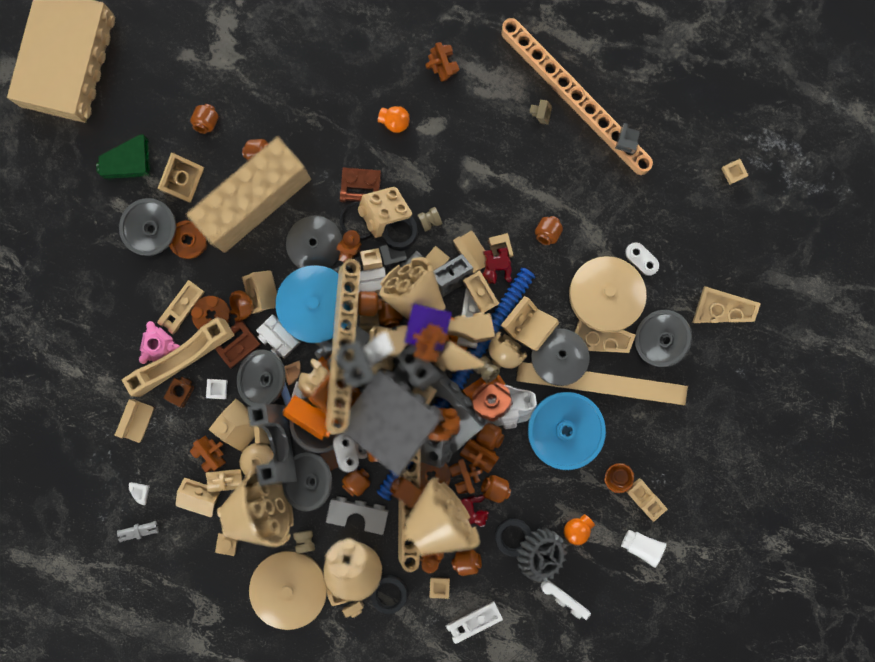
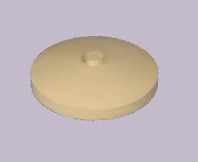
(607, 294)
(287, 590)

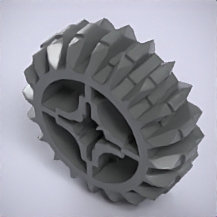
(535, 565)

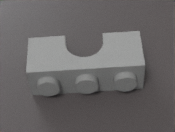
(374, 517)

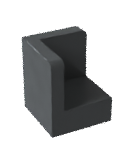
(627, 139)
(391, 256)

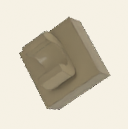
(542, 111)

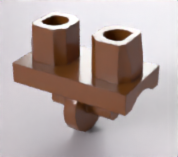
(440, 63)
(349, 245)
(426, 342)
(210, 452)
(479, 455)
(466, 485)
(431, 562)

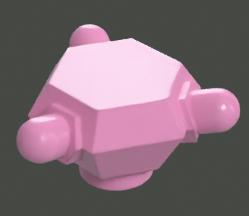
(155, 344)

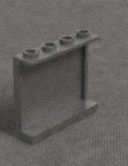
(391, 421)

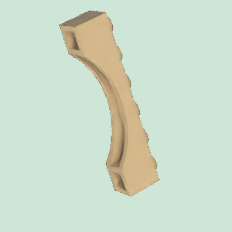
(474, 329)
(155, 373)

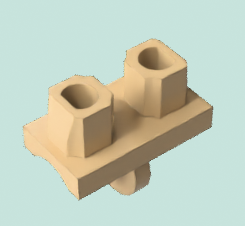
(223, 480)

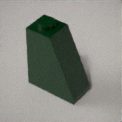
(126, 160)

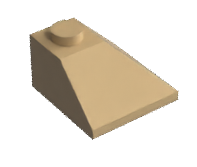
(456, 358)
(234, 426)

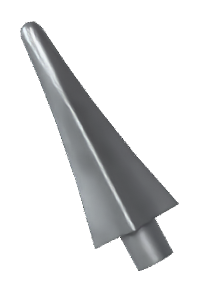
(325, 349)

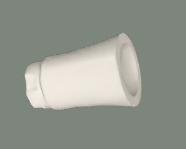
(644, 547)

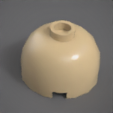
(505, 352)
(255, 455)

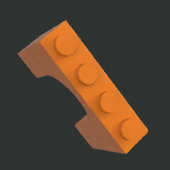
(307, 416)

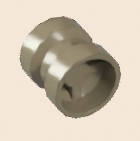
(430, 219)
(488, 371)
(304, 541)

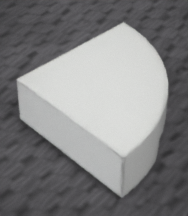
(139, 492)

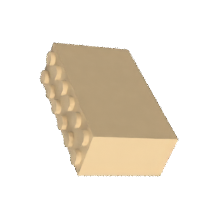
(61, 57)
(249, 195)

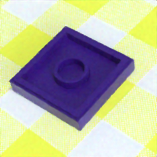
(420, 318)

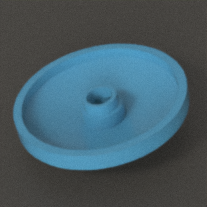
(309, 303)
(566, 430)

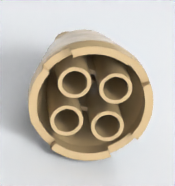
(412, 285)
(359, 577)

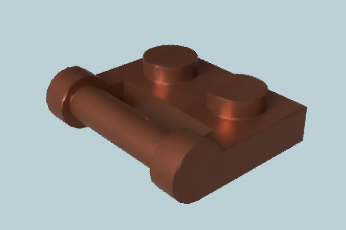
(358, 179)
(239, 347)

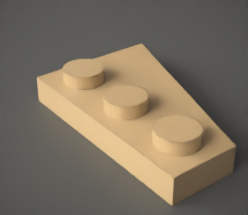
(724, 307)
(603, 341)

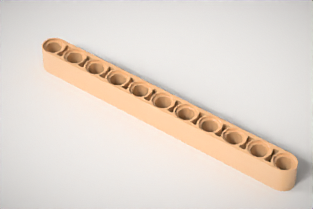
(573, 87)

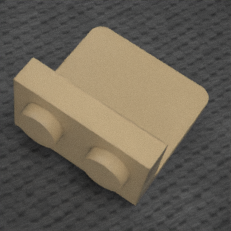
(383, 208)
(529, 324)

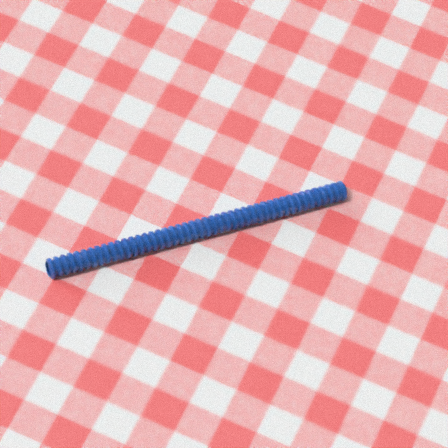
(460, 377)

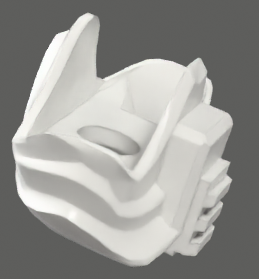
(523, 406)

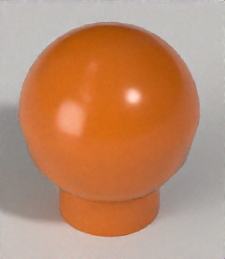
(395, 118)
(578, 530)

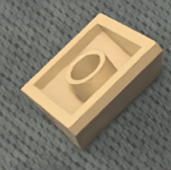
(180, 178)

